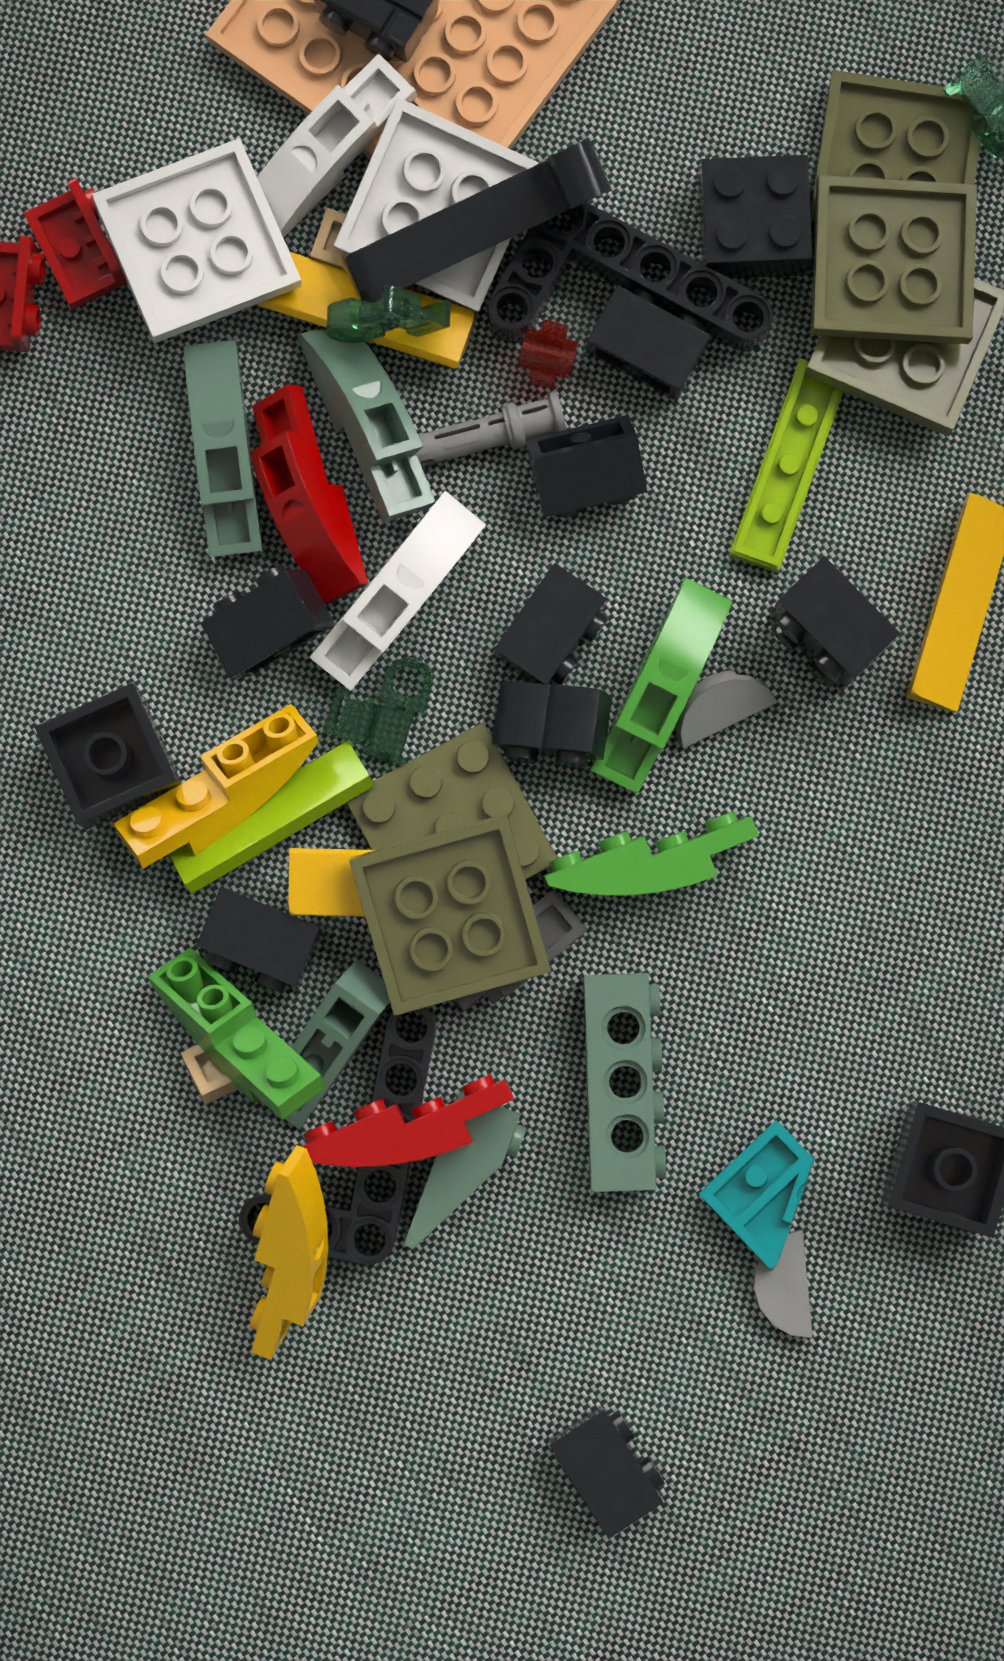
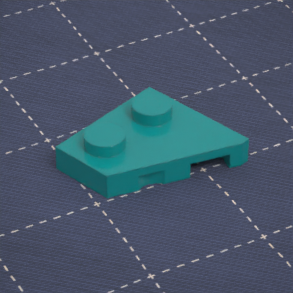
(762, 1191)

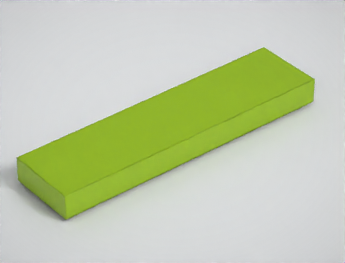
(786, 471)
(299, 802)

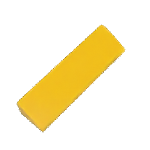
(328, 284)
(960, 605)
(323, 882)

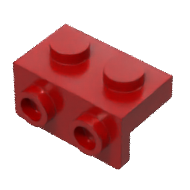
(76, 245)
(20, 272)

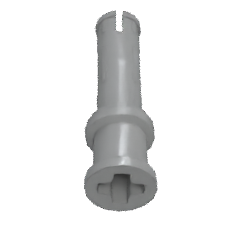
(504, 428)

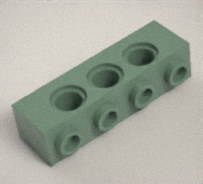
(608, 1166)

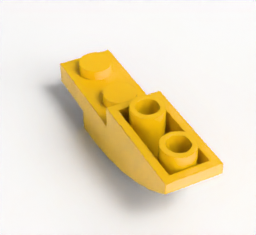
(231, 788)
(292, 1247)

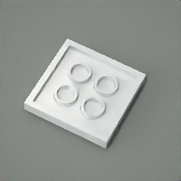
(419, 170)
(196, 240)

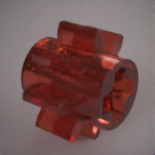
(548, 354)

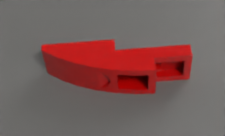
(304, 506)
(386, 1139)

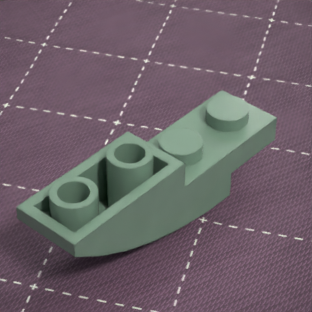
(374, 419)
(222, 448)

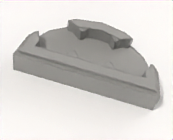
(720, 702)
(784, 1290)

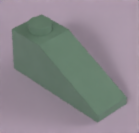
(340, 1029)
(464, 1169)

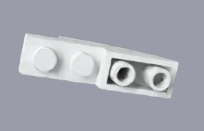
(329, 140)
(398, 590)

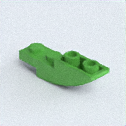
(662, 684)
(631, 869)
(233, 1035)

